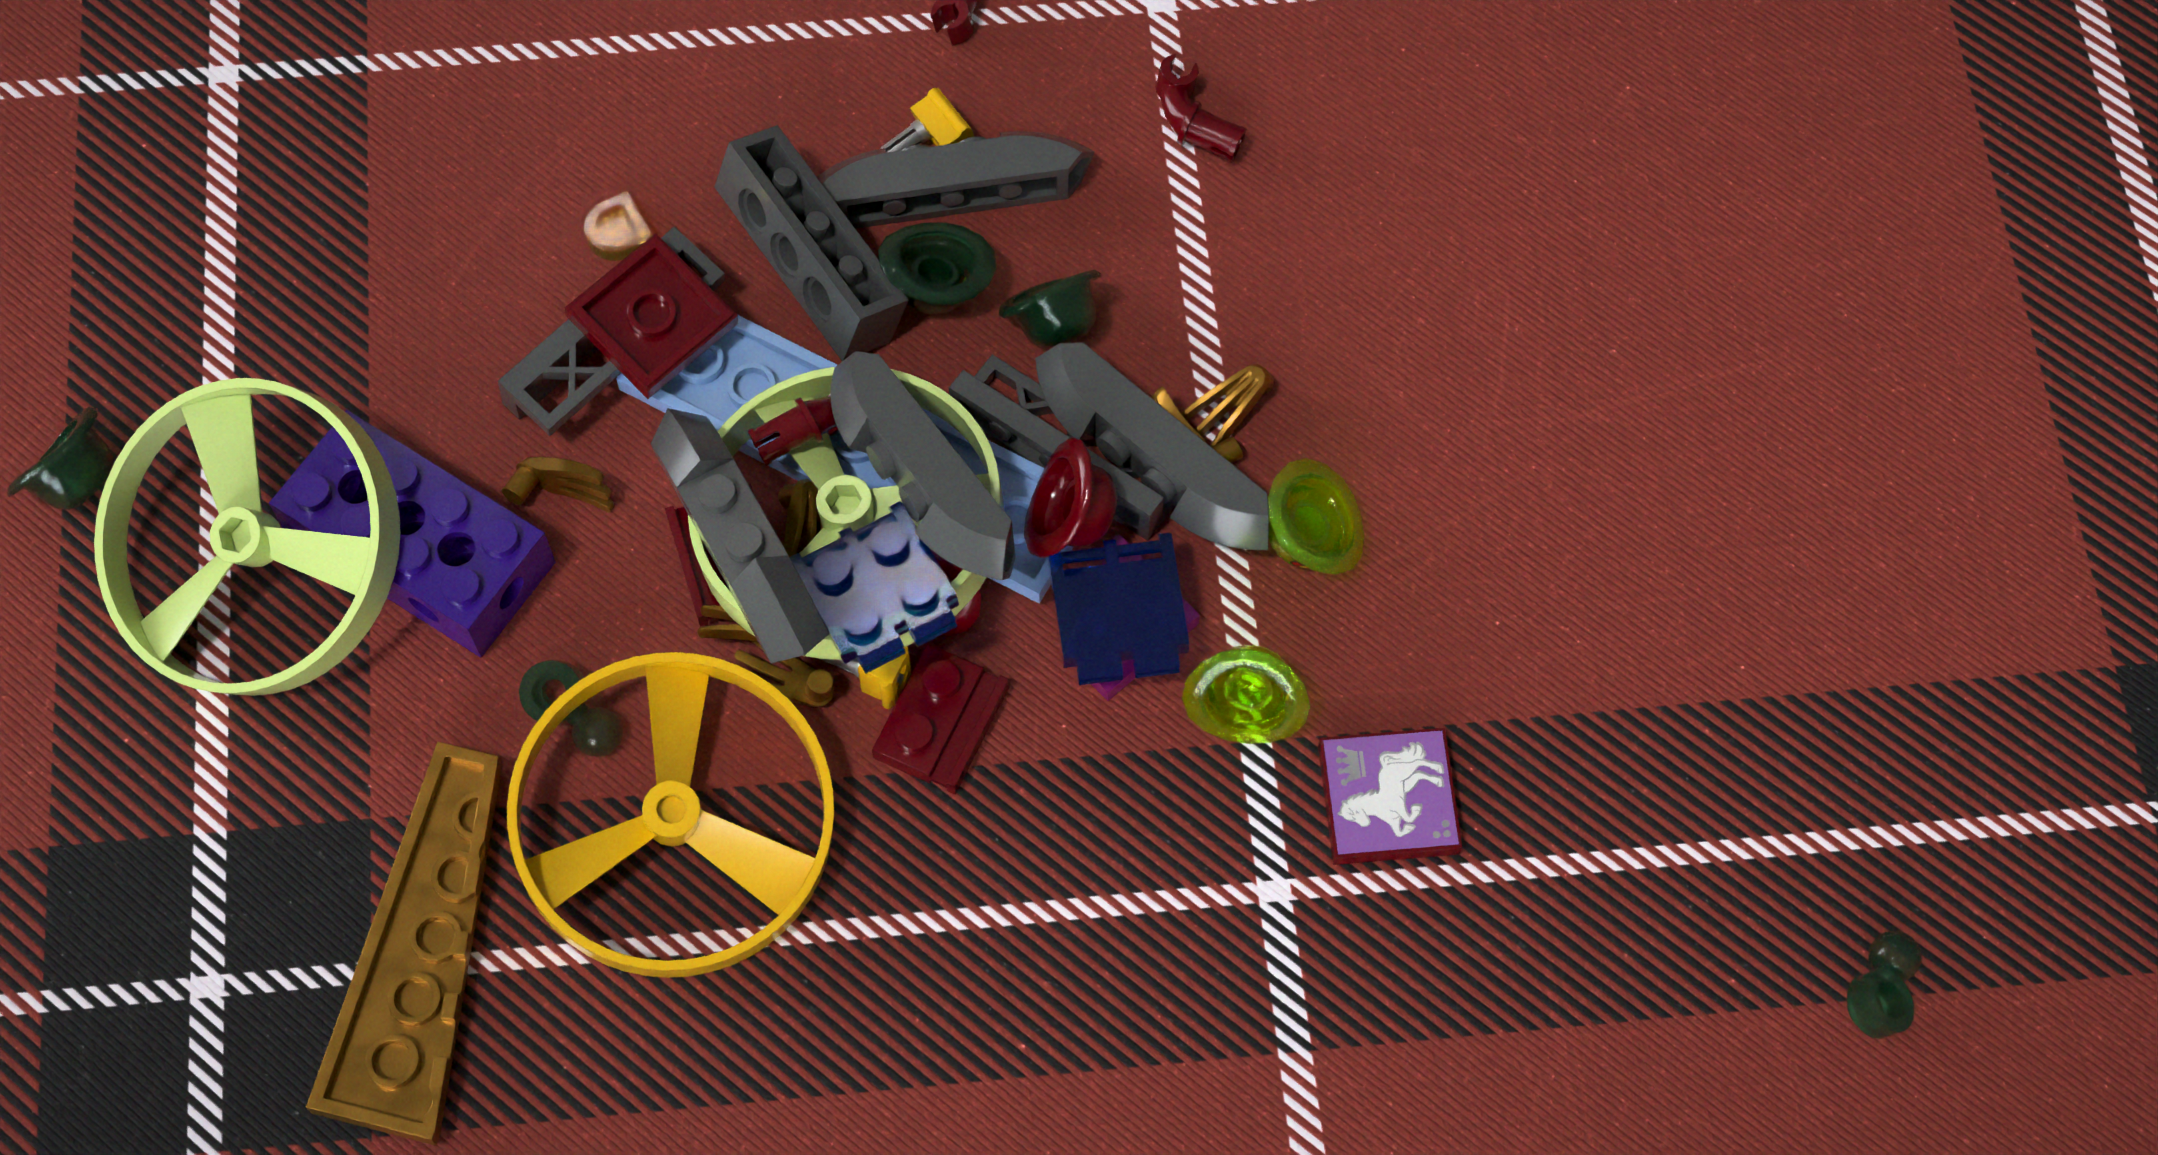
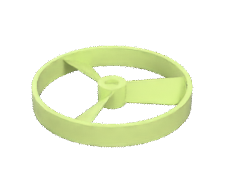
(840, 497)
(242, 534)

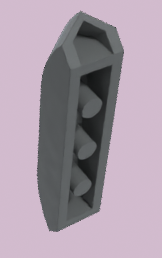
(956, 177)
(1136, 431)
(933, 480)
(738, 536)

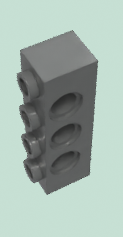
(810, 242)

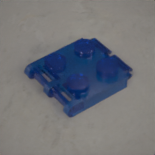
(878, 588)
(1120, 611)

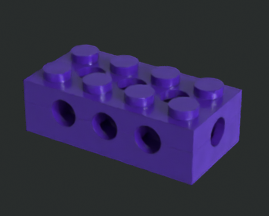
(439, 530)

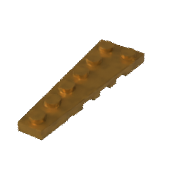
(405, 1000)

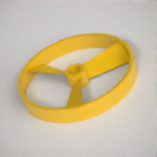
(672, 811)

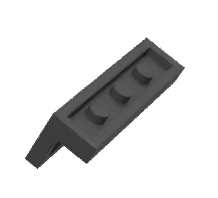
(568, 348)
(1030, 437)

